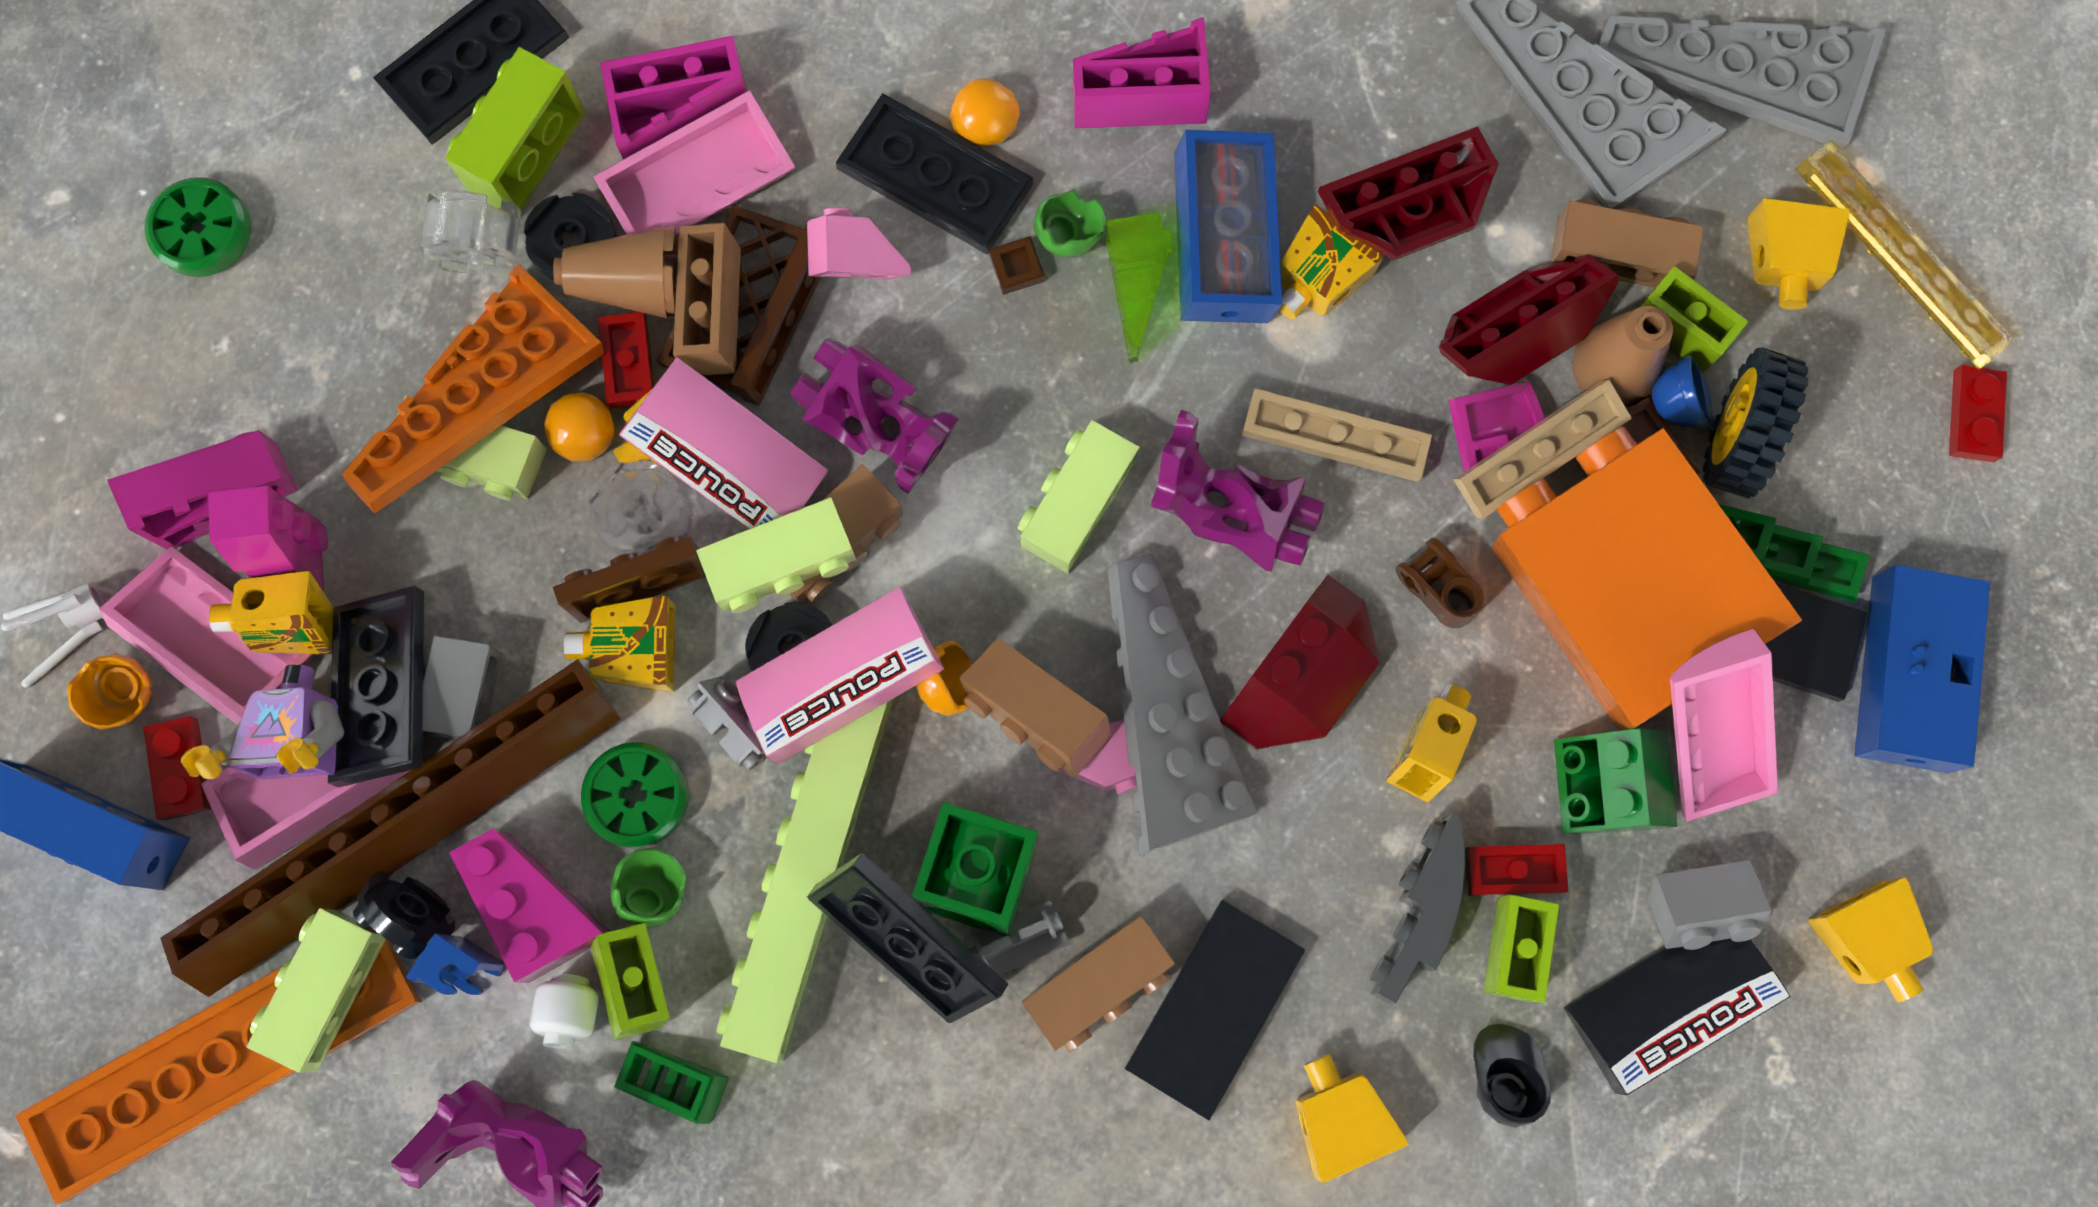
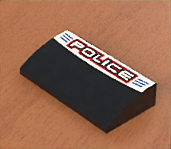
(1673, 1008)

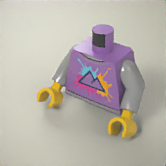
(279, 736)

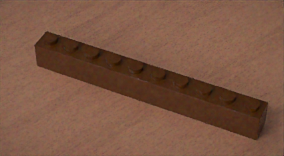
(389, 829)

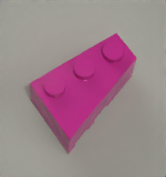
(171, 497)
(523, 906)

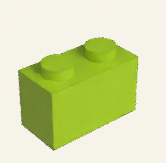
(1699, 319)
(1521, 948)
(629, 981)

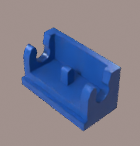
(450, 962)

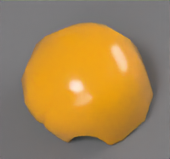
(984, 112)
(579, 427)
(944, 690)
(109, 691)

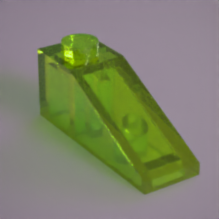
(1138, 263)

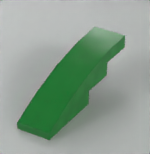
(1800, 556)

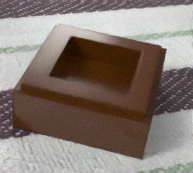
(1016, 265)

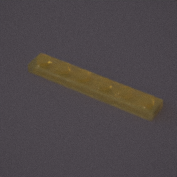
(1905, 255)

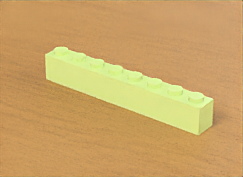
(789, 924)

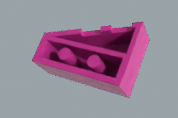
(1144, 83)
(669, 89)
(265, 533)

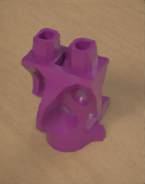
(851, 394)
(1247, 522)
(532, 1148)

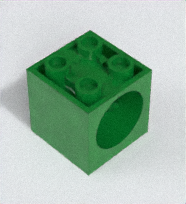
(975, 869)

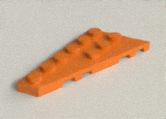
(481, 381)

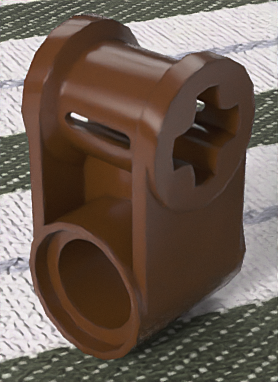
(1439, 581)

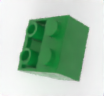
(1615, 782)

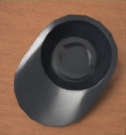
(1511, 1075)

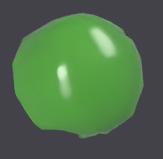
(1069, 224)
(648, 887)

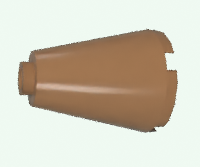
(624, 271)
(1626, 351)

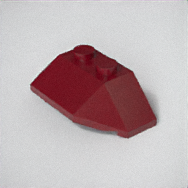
(1415, 196)
(1528, 319)
(1308, 672)

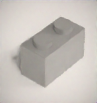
(457, 686)
(1709, 905)

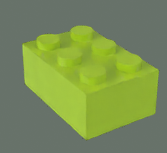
(516, 130)

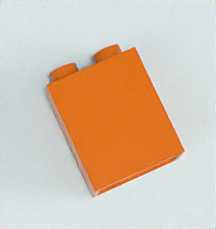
(1636, 571)

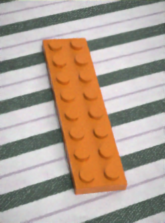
(181, 1082)

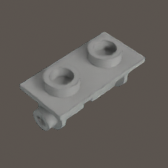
(718, 705)
(1032, 936)

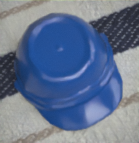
(1684, 396)

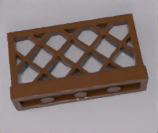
(781, 307)

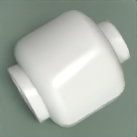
(564, 1010)

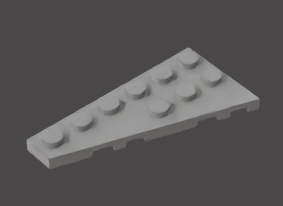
(1766, 71)
(1594, 105)
(1171, 725)

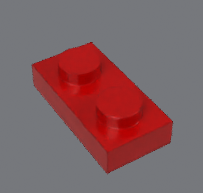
(626, 358)
(1978, 413)
(173, 788)
(1516, 870)

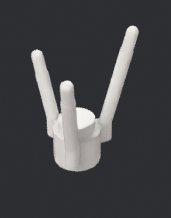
(74, 608)

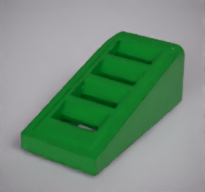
(707, 1098)

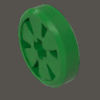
(182, 248)
(620, 770)

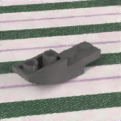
(1435, 893)

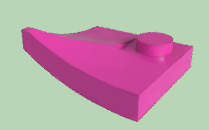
(1492, 419)

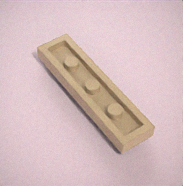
(1337, 435)
(1542, 448)

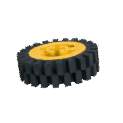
(1755, 423)

